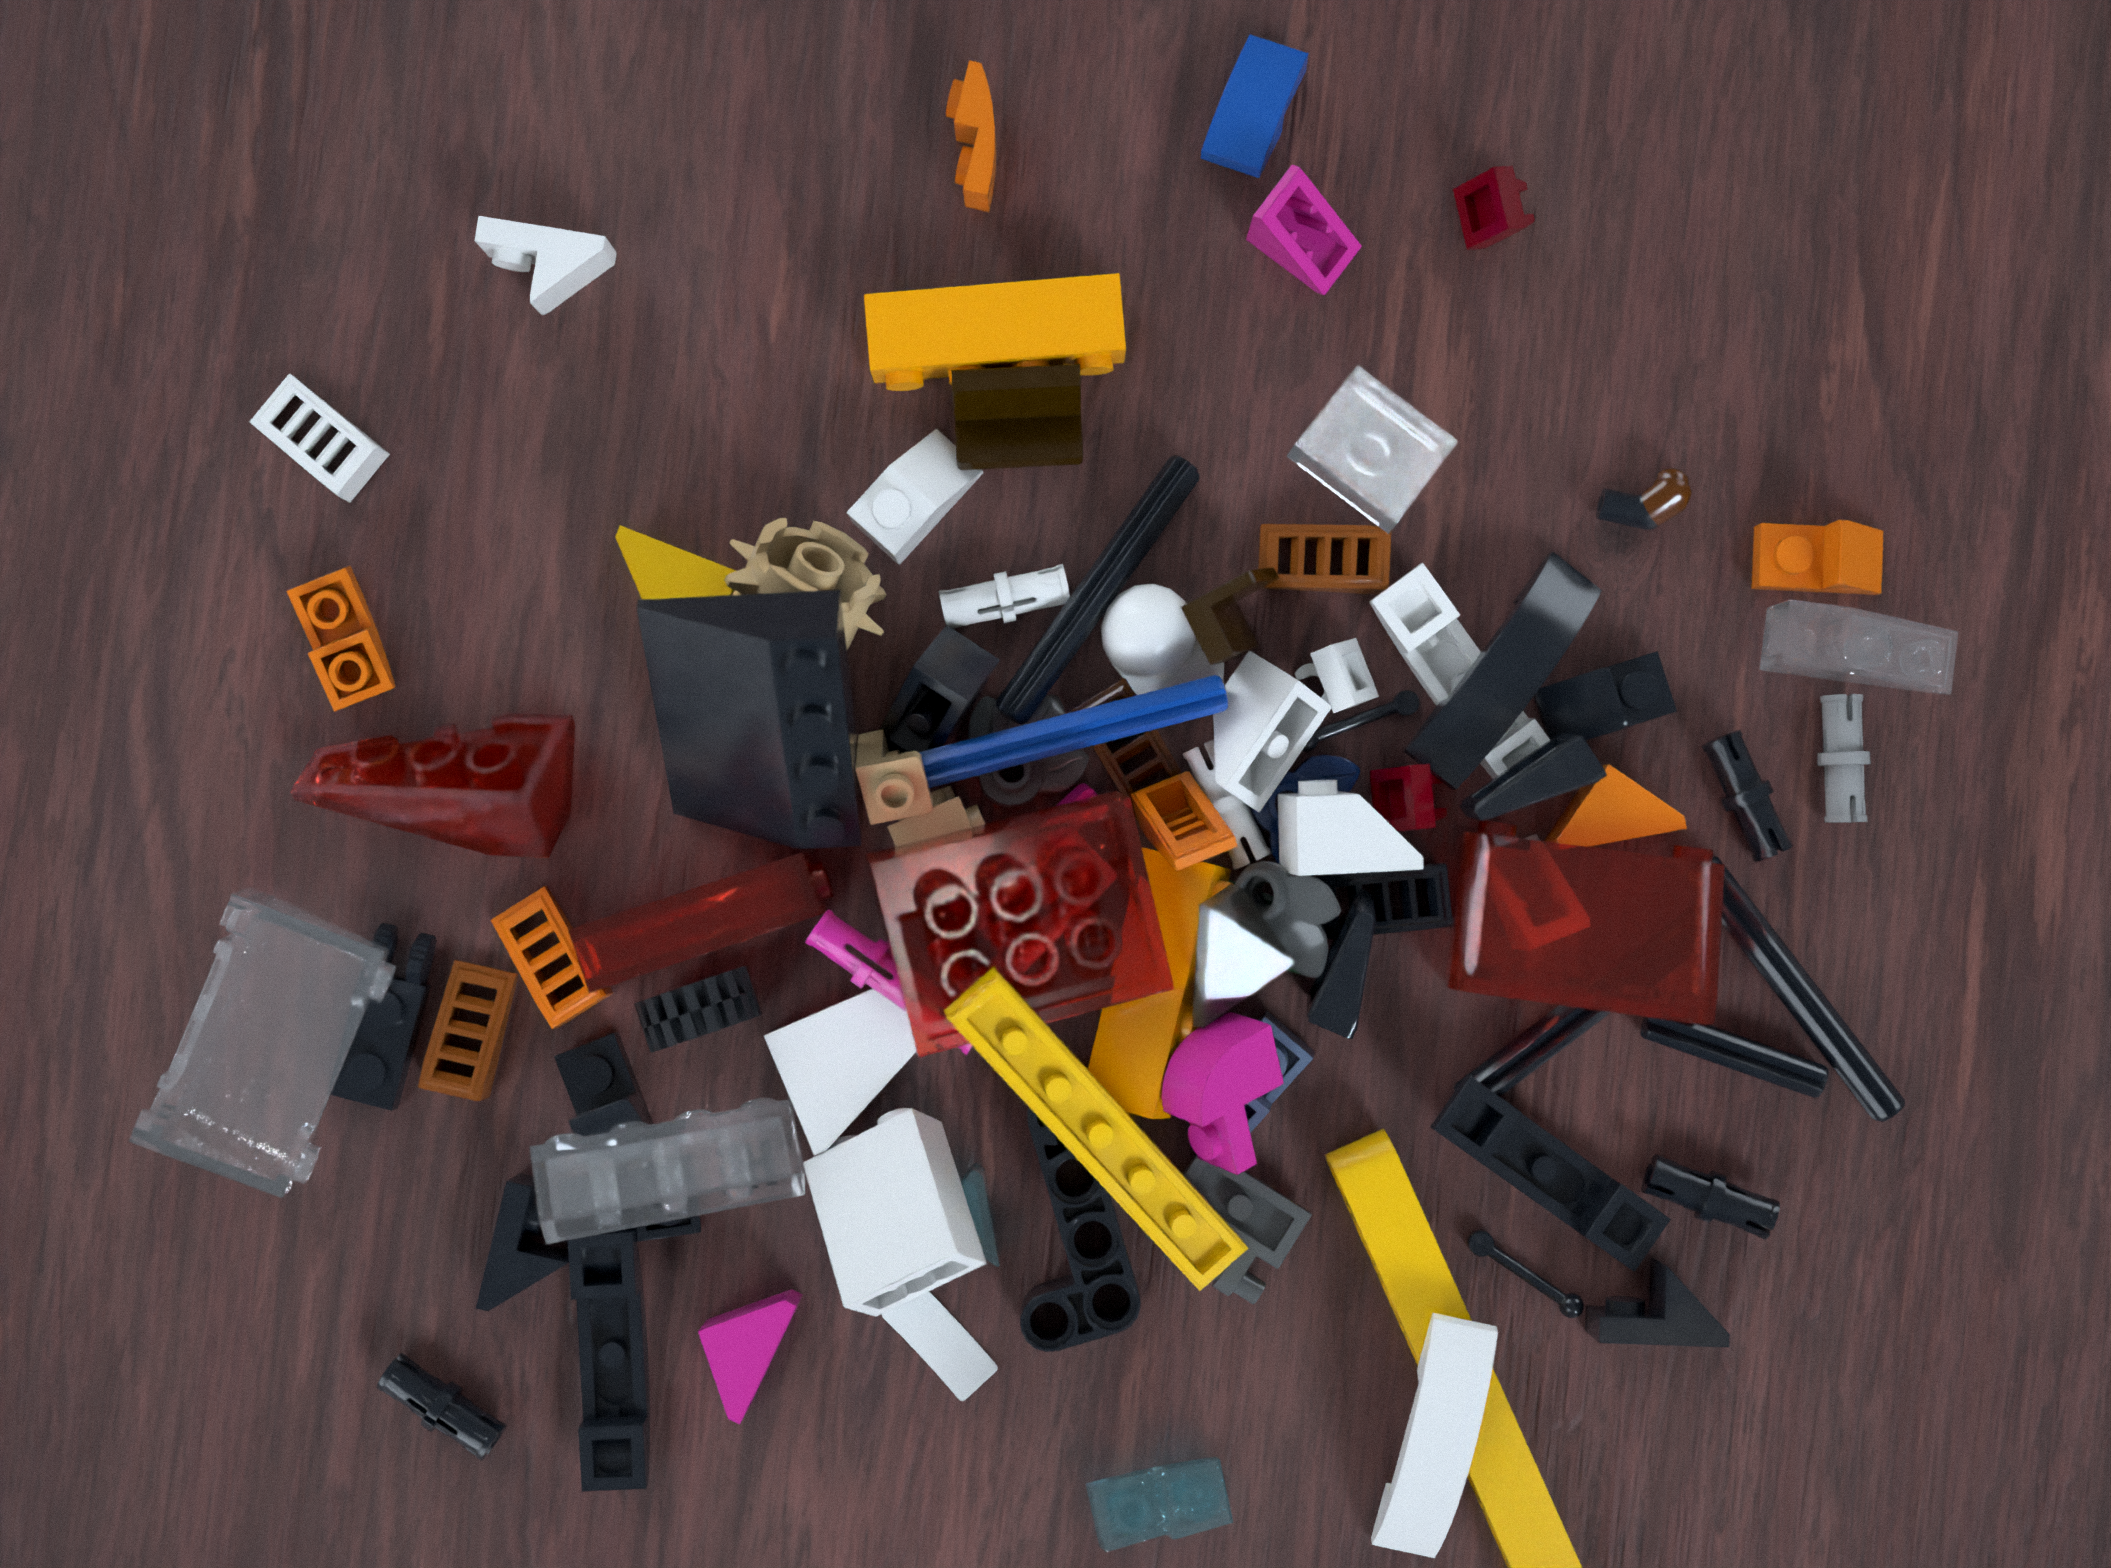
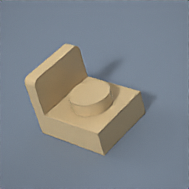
(892, 781)

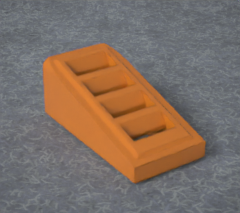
(1181, 821)
(542, 990)

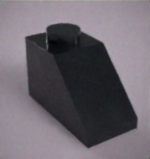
(938, 693)

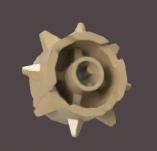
(810, 561)

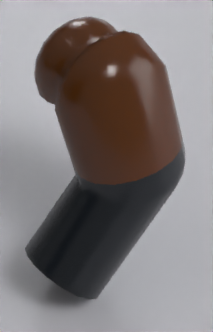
(1650, 508)

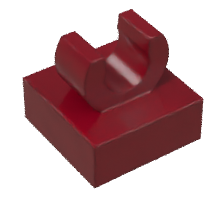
(1491, 207)
(1406, 797)

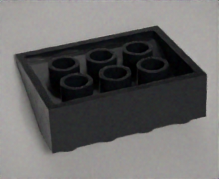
(757, 714)

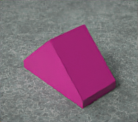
(1303, 232)
(743, 1345)

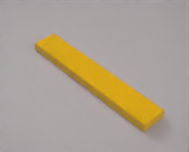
(1095, 1128)

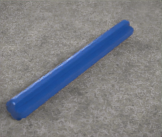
(1074, 730)

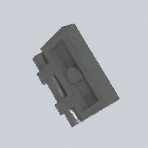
(1257, 1213)

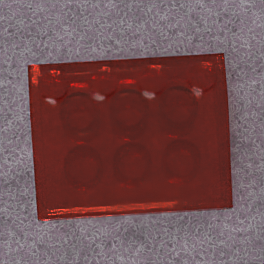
(1040, 897)

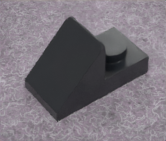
(1606, 699)
(601, 1086)
(514, 1259)
(1671, 1319)

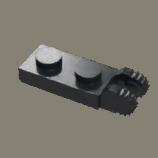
(389, 1030)

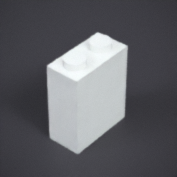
(893, 1212)

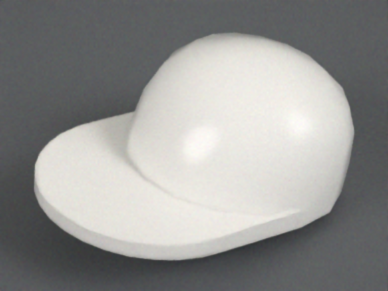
(1152, 640)

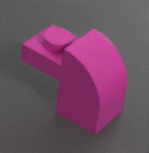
(1213, 1079)

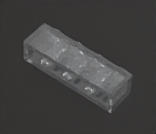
(667, 1169)

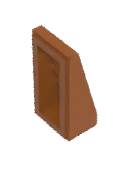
(1322, 581)
(439, 1050)

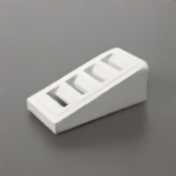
(353, 471)

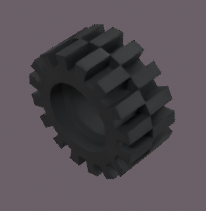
(698, 1009)

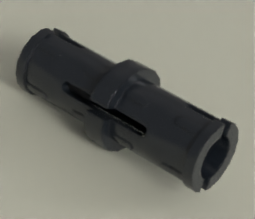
(1747, 796)
(1710, 1196)
(441, 1406)

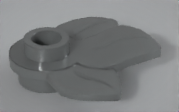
(1043, 775)
(1296, 912)

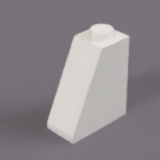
(840, 1061)

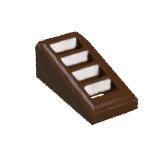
(1152, 738)

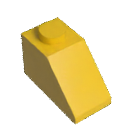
(668, 570)

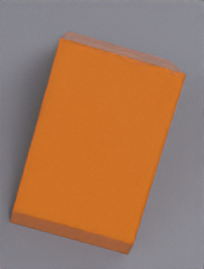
(1613, 812)

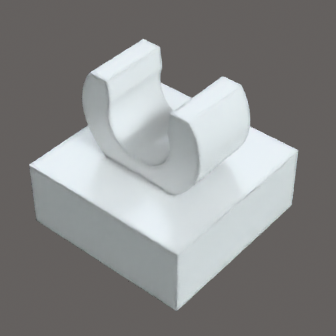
(1342, 675)

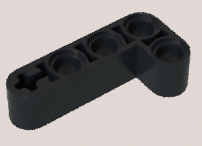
(1088, 1268)

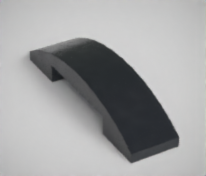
(1506, 672)
(1550, 1172)
(612, 1361)

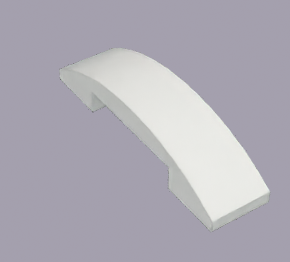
(1441, 652)
(1438, 1436)

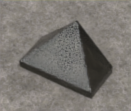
(1233, 954)

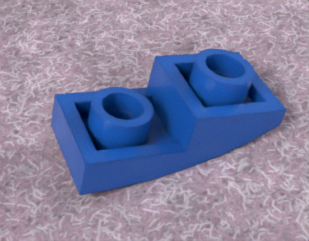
(1254, 106)

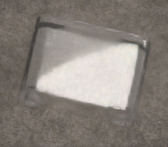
(265, 1044)

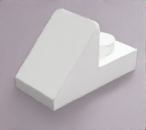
(562, 258)

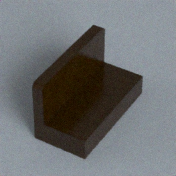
(1017, 417)
(1219, 620)

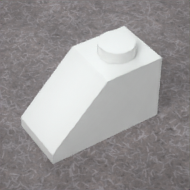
(912, 496)
(1262, 729)
(1338, 834)

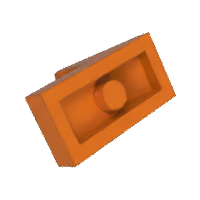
(1818, 558)

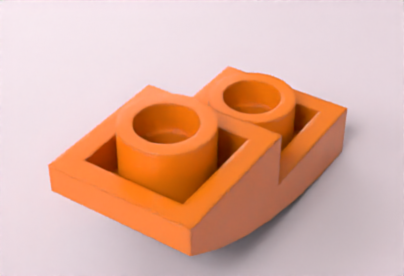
(974, 124)
(342, 637)

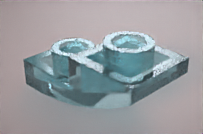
(1159, 1502)

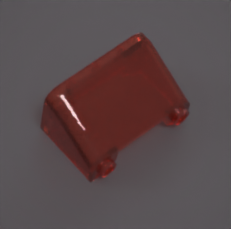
(1587, 926)

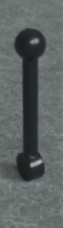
(1403, 703)
(1482, 1245)

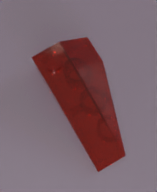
(476, 789)

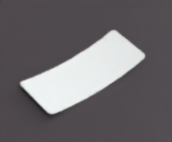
(942, 1344)

